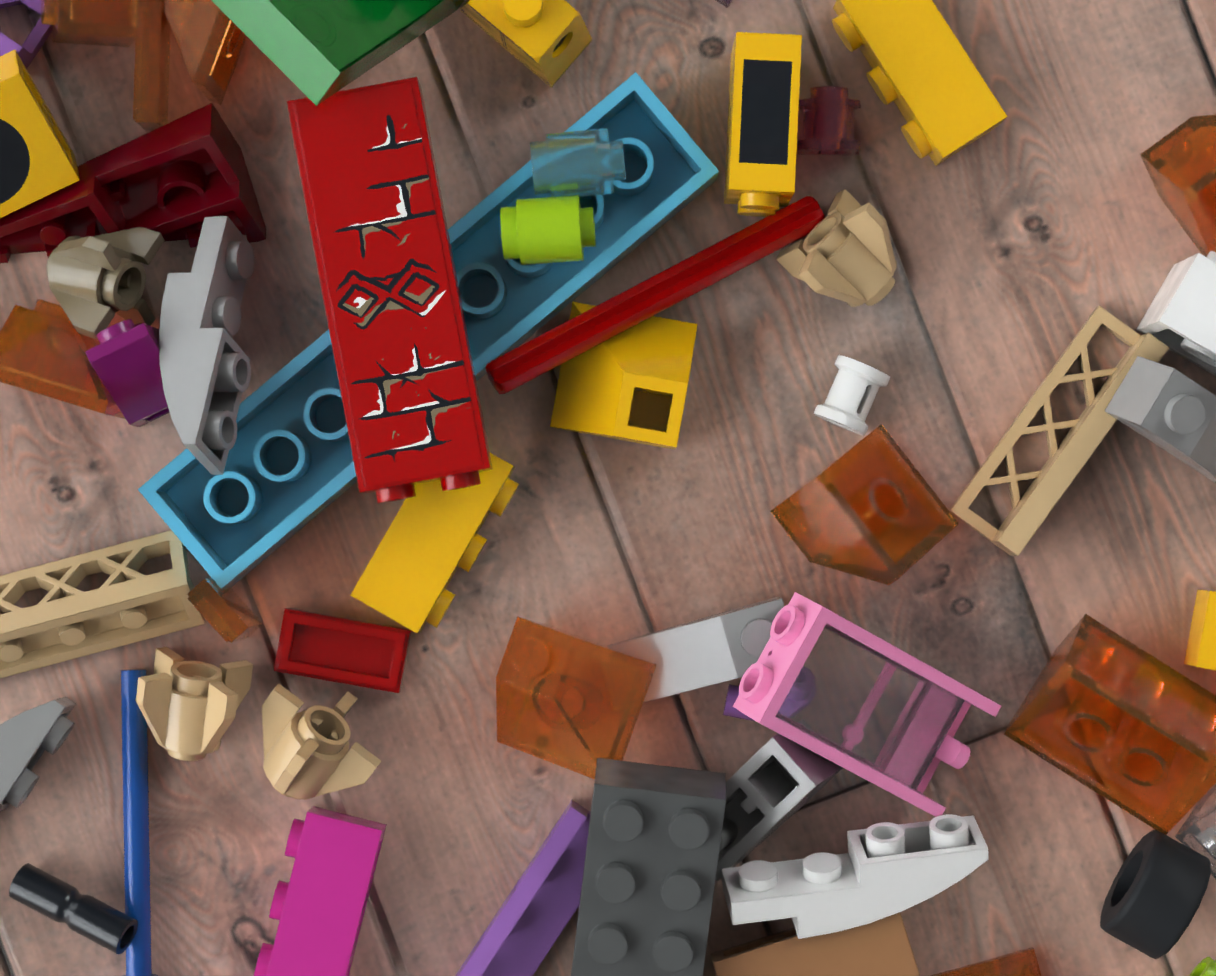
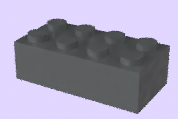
(649, 870)

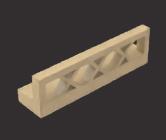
(1074, 449)
(82, 623)

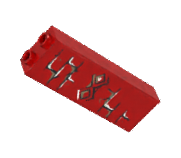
(390, 289)

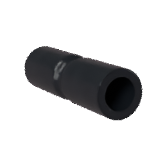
(66, 905)

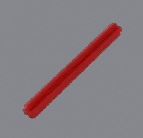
(653, 295)

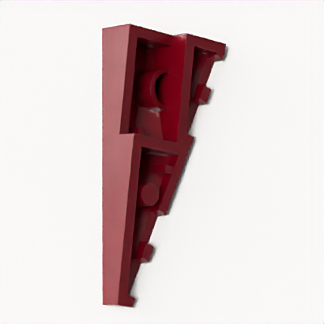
(153, 183)

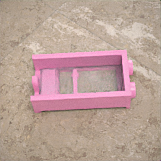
(858, 701)

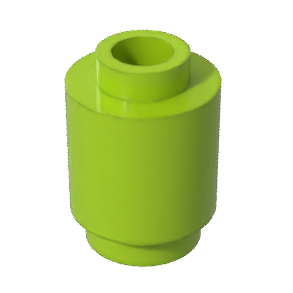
(547, 230)

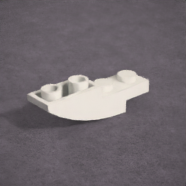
(880, 876)

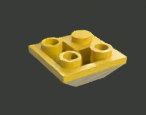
(629, 384)

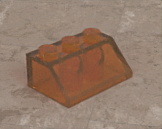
(1121, 725)

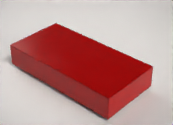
(342, 650)

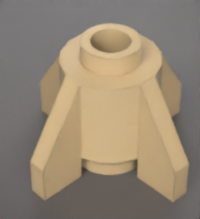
(845, 254)
(191, 702)
(309, 749)

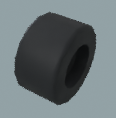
(1155, 894)

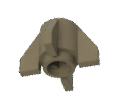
(103, 277)

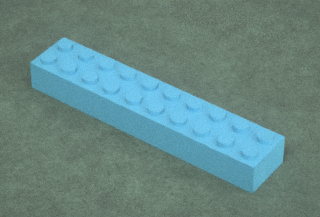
(293, 429)

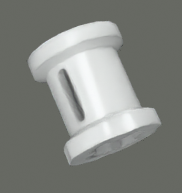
(851, 395)

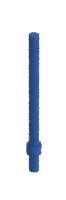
(136, 825)

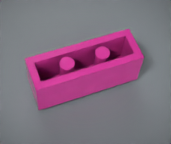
(325, 895)

